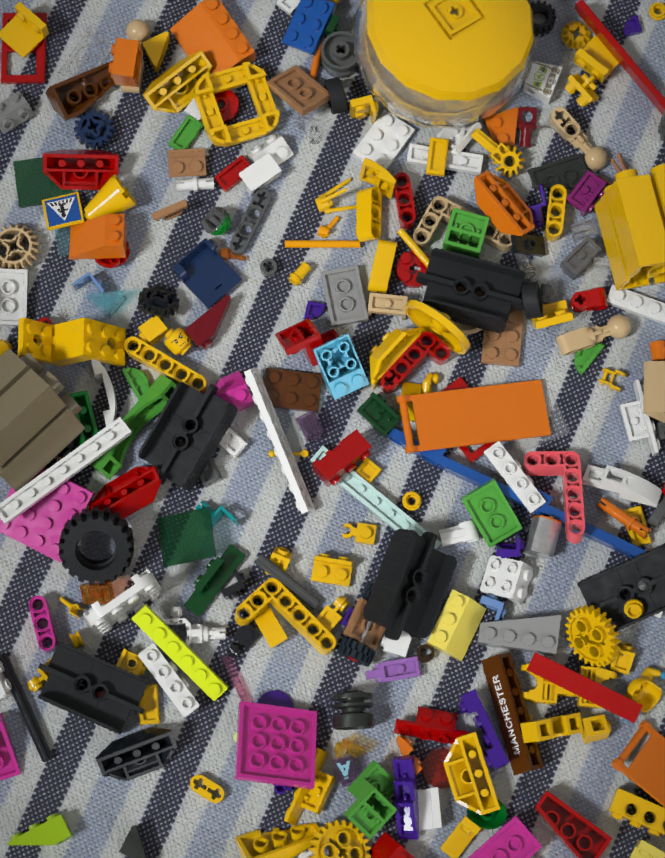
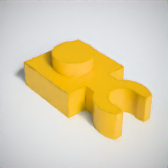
(363, 533)

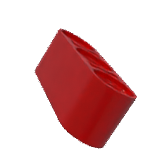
(404, 209)

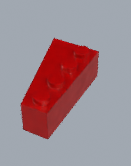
(574, 830)

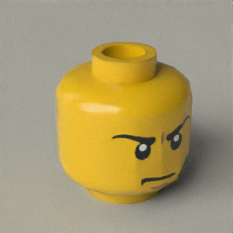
(177, 341)

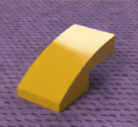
(270, 628)

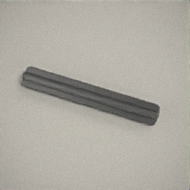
(287, 581)

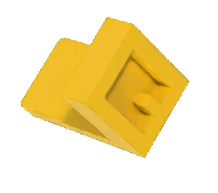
(460, 838)

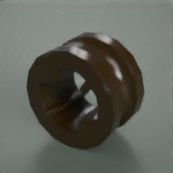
(426, 647)

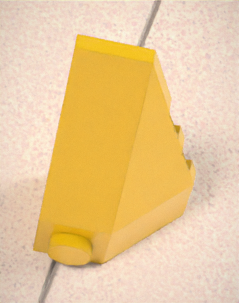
(277, 842)

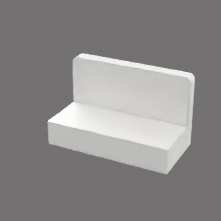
(260, 173)
(429, 809)

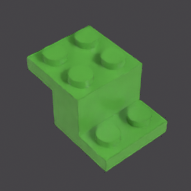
(465, 233)
(371, 807)

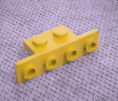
(314, 798)

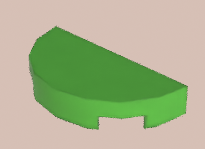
(585, 357)
(137, 380)

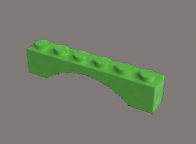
(143, 411)

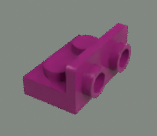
(586, 193)

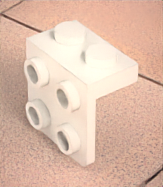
(507, 578)

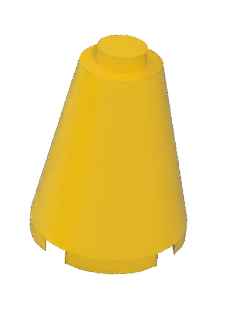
(110, 199)

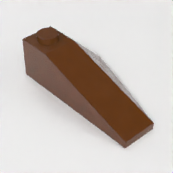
(79, 92)

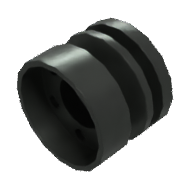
(353, 710)

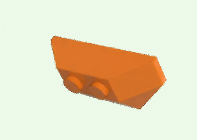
(502, 205)

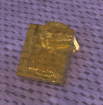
(352, 749)

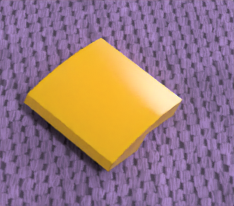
(378, 176)

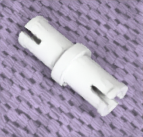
(195, 184)

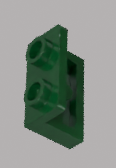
(379, 414)

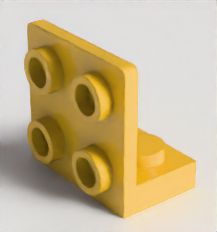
(24, 31)

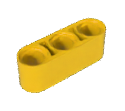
(559, 205)
(368, 214)
(382, 266)

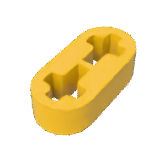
(204, 793)

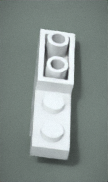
(620, 481)

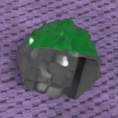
(216, 221)

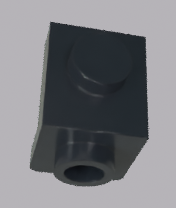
(233, 591)

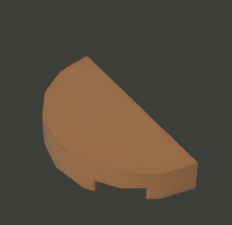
(171, 211)

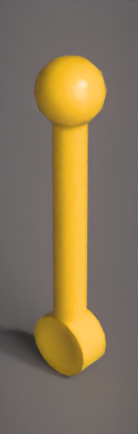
(304, 453)

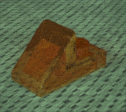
(97, 592)

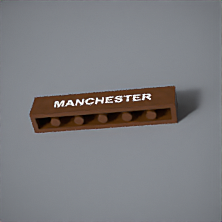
(511, 712)

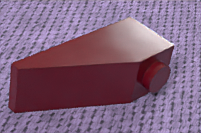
(207, 326)

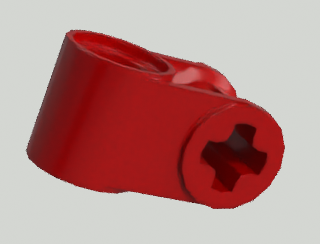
(592, 300)

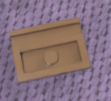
(187, 162)

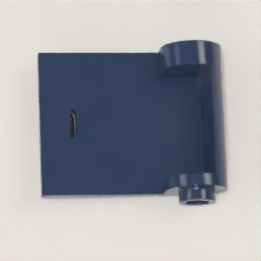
(204, 272)

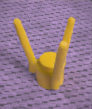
(324, 201)

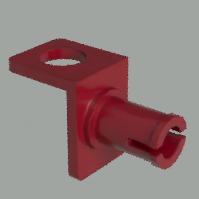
(526, 127)

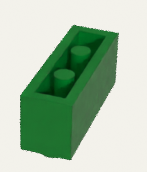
(85, 416)

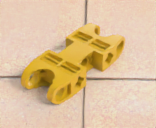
(539, 694)

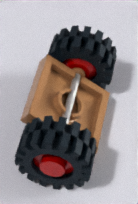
(363, 633)

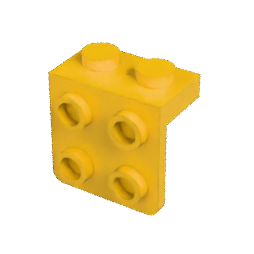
(595, 59)

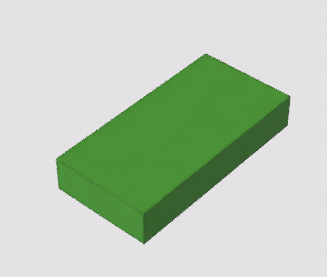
(186, 133)

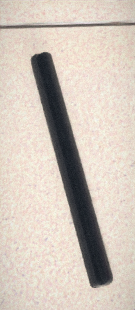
(26, 710)

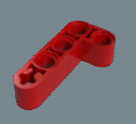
(411, 364)

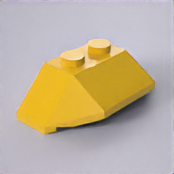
(176, 86)
(391, 348)
(470, 776)

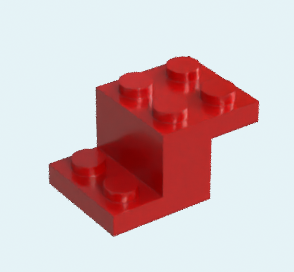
(304, 337)

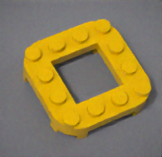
(227, 79)

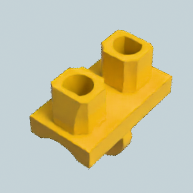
(585, 86)

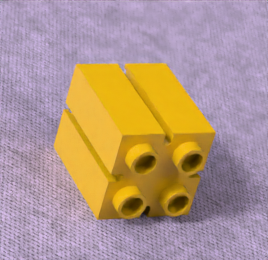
(634, 227)

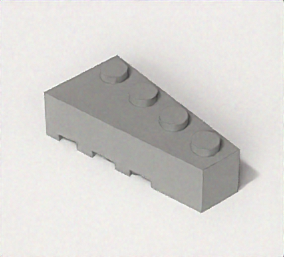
(522, 635)

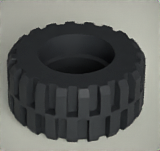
(90, 569)

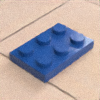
(309, 25)

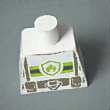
(541, 81)

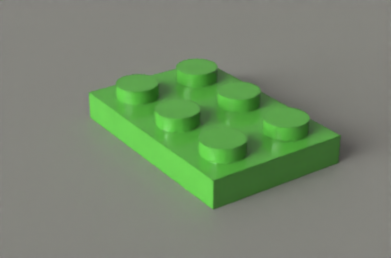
(491, 513)

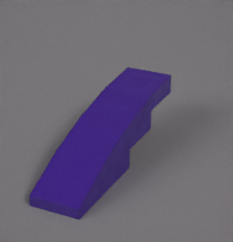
(406, 797)

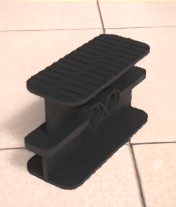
(498, 283)
(212, 420)
(413, 570)
(604, 588)
(72, 665)

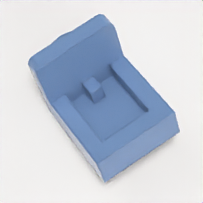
(490, 602)

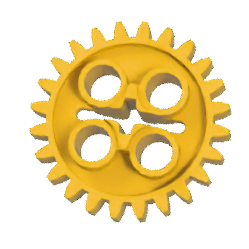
(592, 636)
(352, 840)

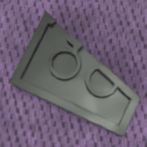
(563, 172)

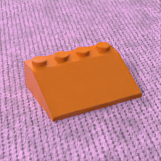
(215, 33)

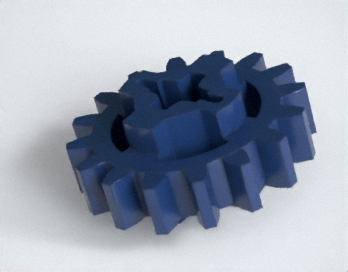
(101, 126)

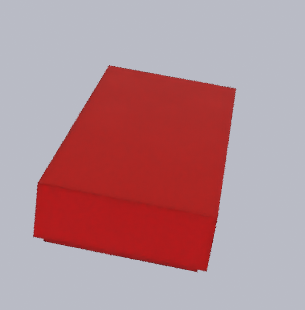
(230, 175)

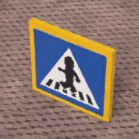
(63, 211)

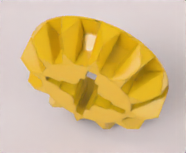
(580, 41)

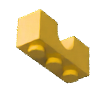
(551, 727)

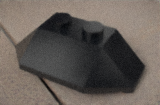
(137, 754)

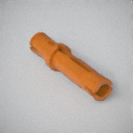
(630, 522)

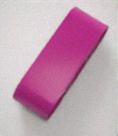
(37, 616)

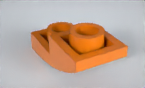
(405, 749)

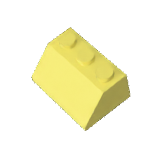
(456, 625)

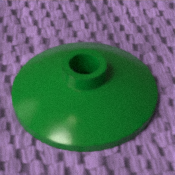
(493, 819)

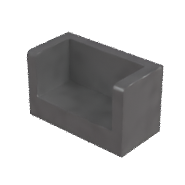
(580, 258)

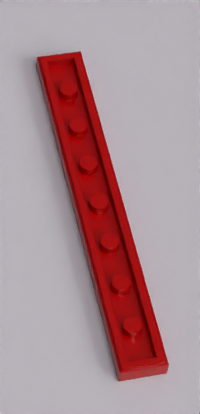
(620, 55)

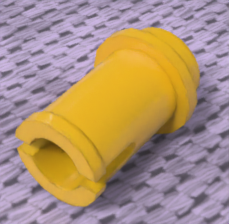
(299, 274)

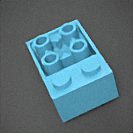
(340, 366)

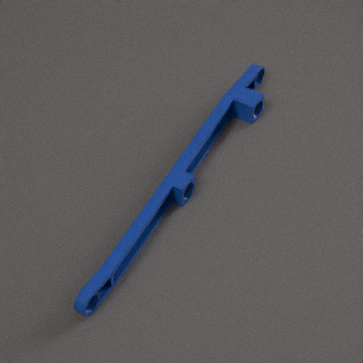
(437, 458)

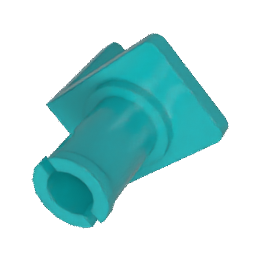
(217, 514)

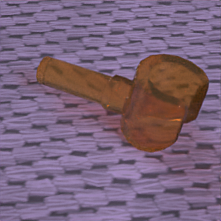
(225, 254)

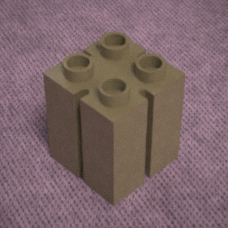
(32, 418)

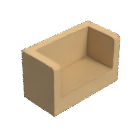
(387, 304)

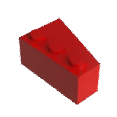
(342, 458)

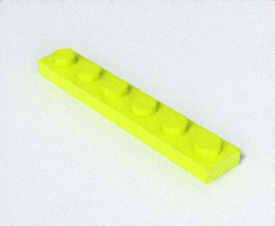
(180, 652)

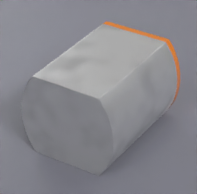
(542, 536)

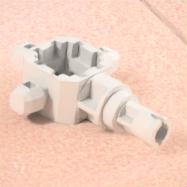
(194, 632)

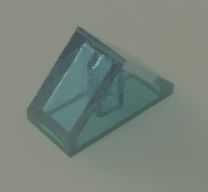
(107, 302)

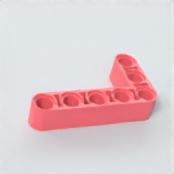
(570, 488)

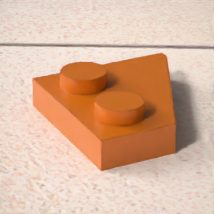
(502, 127)

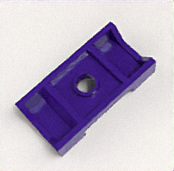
(470, 704)

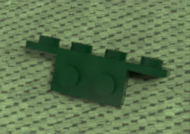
(213, 579)

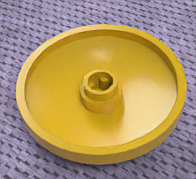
(439, 324)

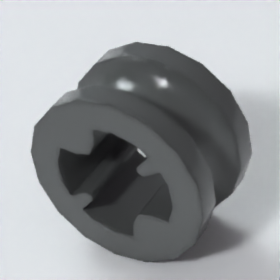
(263, 269)

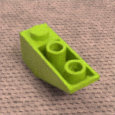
(47, 834)

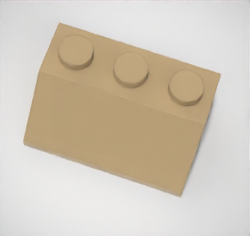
(654, 390)

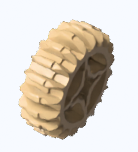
(20, 234)

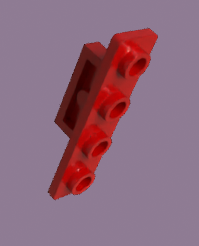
(431, 725)

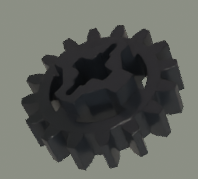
(158, 301)

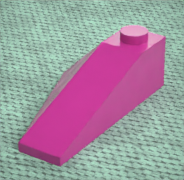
(235, 391)

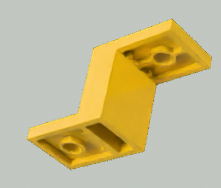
(72, 342)

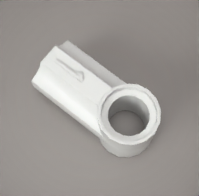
(463, 533)

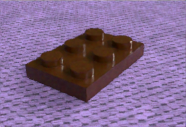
(293, 389)

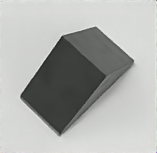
(133, 844)

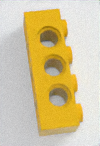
(618, 809)

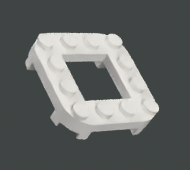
(117, 610)

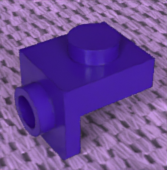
(509, 550)

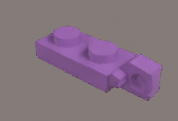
(395, 670)

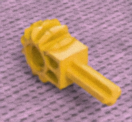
(498, 153)

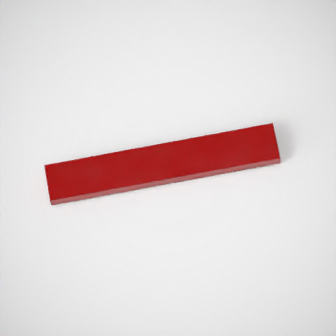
(584, 687)

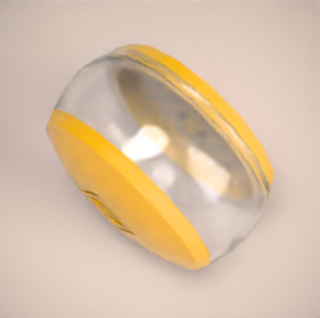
(443, 57)

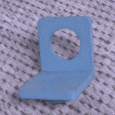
(88, 277)

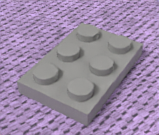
(344, 296)

